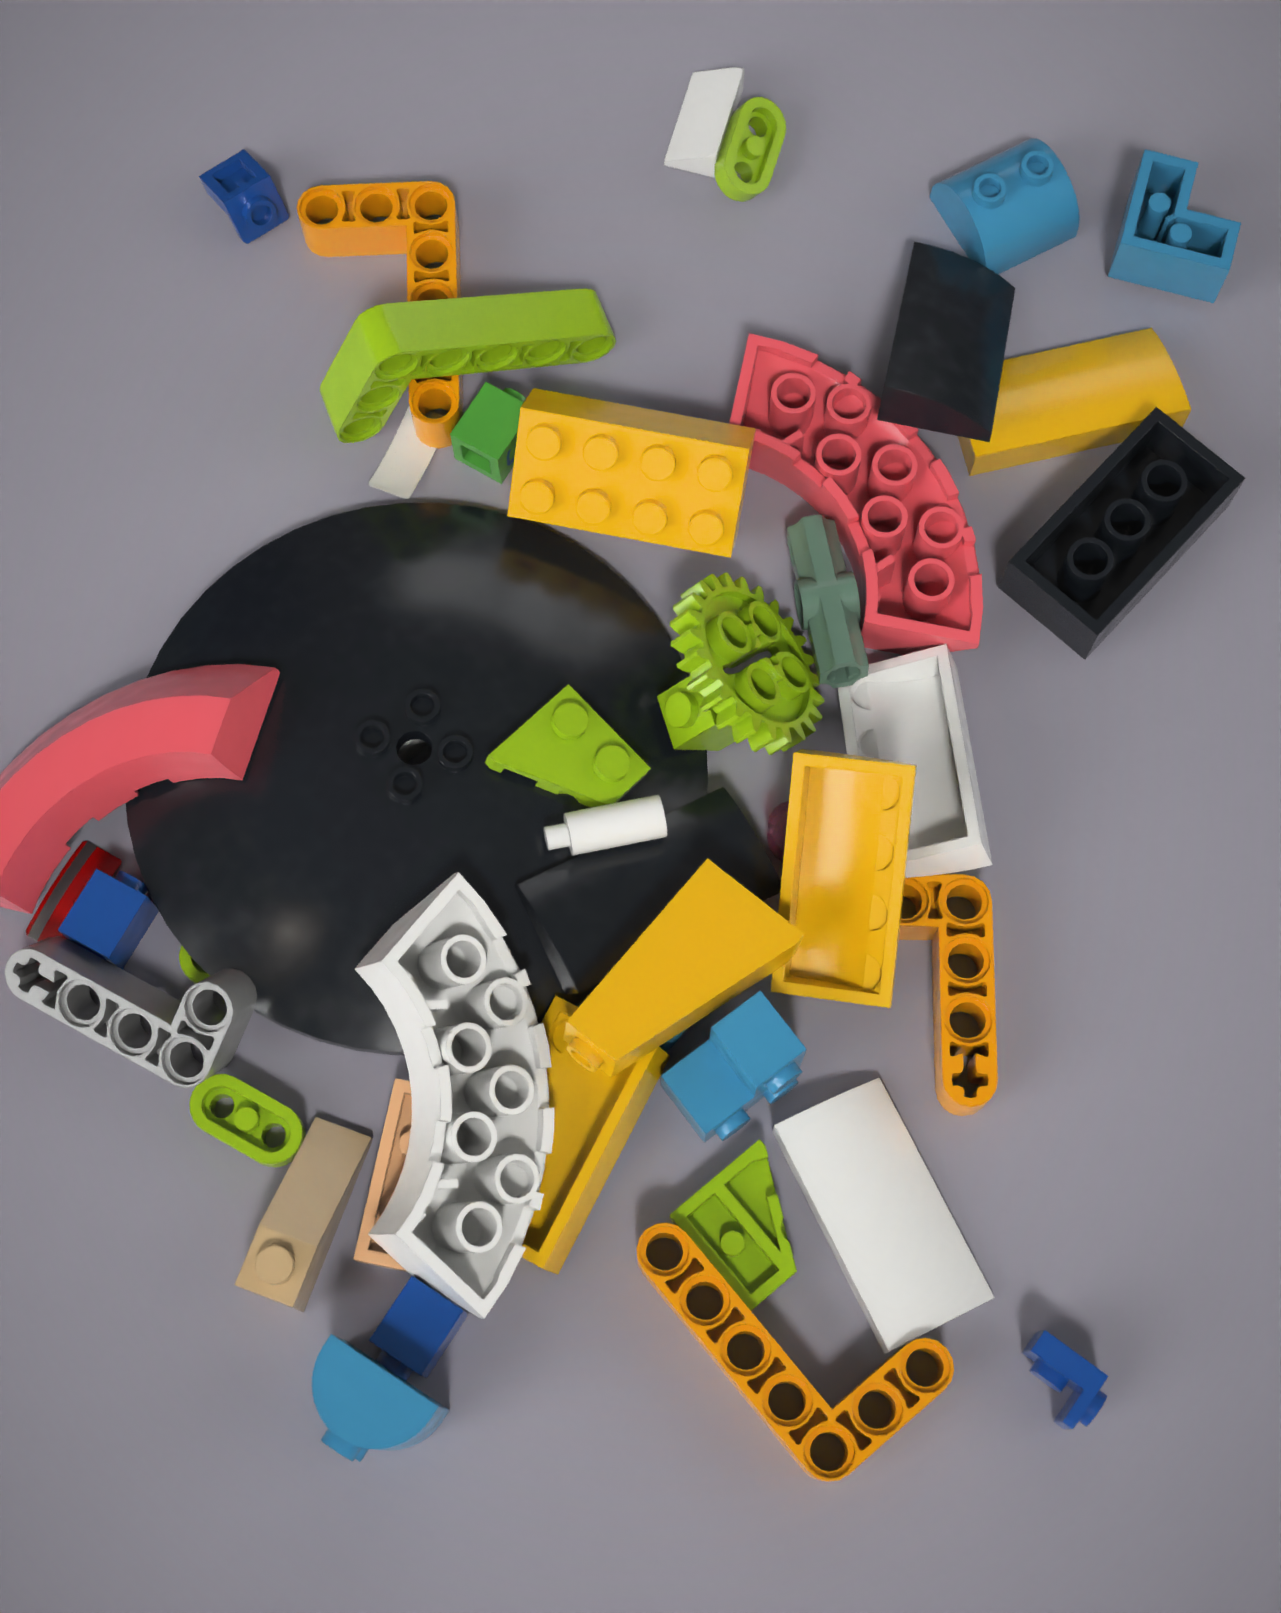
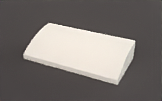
(916, 715)
(882, 1214)

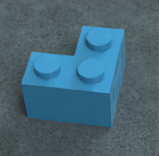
(1164, 241)
(743, 1060)

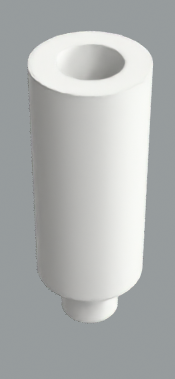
(609, 826)

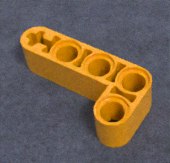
(954, 993)

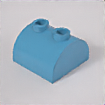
(1009, 206)
(368, 1403)

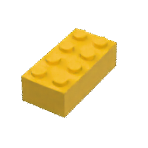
(630, 472)

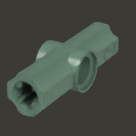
(827, 601)

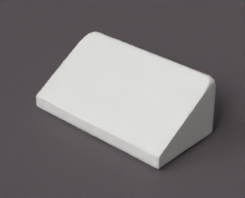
(704, 119)

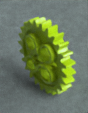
(728, 625)

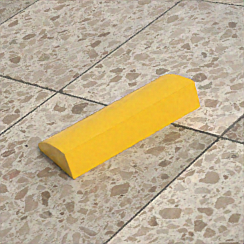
(1077, 400)
(845, 875)
(590, 1131)

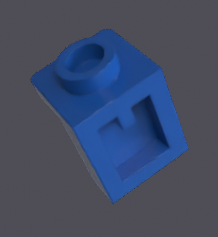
(245, 195)
(1062, 1367)

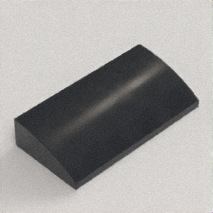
(948, 346)
(606, 898)

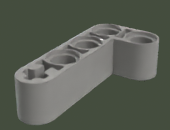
(57, 980)

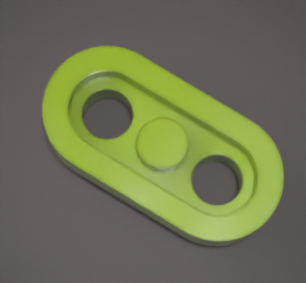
(747, 153)
(249, 1121)

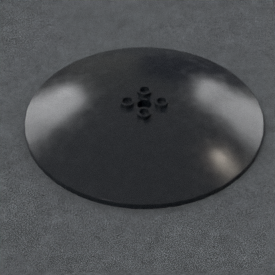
(383, 636)

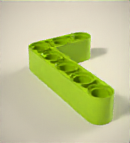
(451, 338)

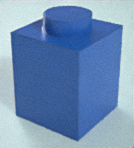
(110, 916)
(416, 1330)

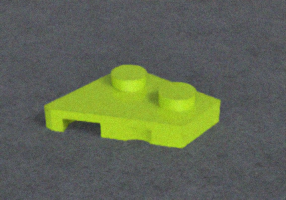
(571, 753)
(741, 1227)

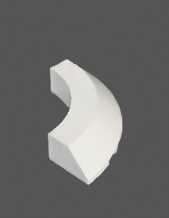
(475, 1095)

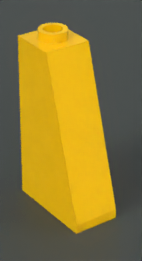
(684, 966)

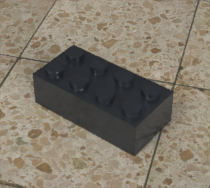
(1120, 532)

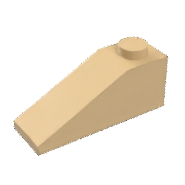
(304, 1215)

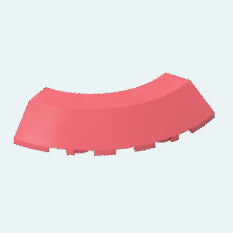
(880, 486)
(99, 756)

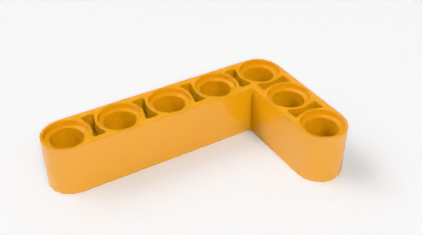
(401, 233)
(776, 1367)

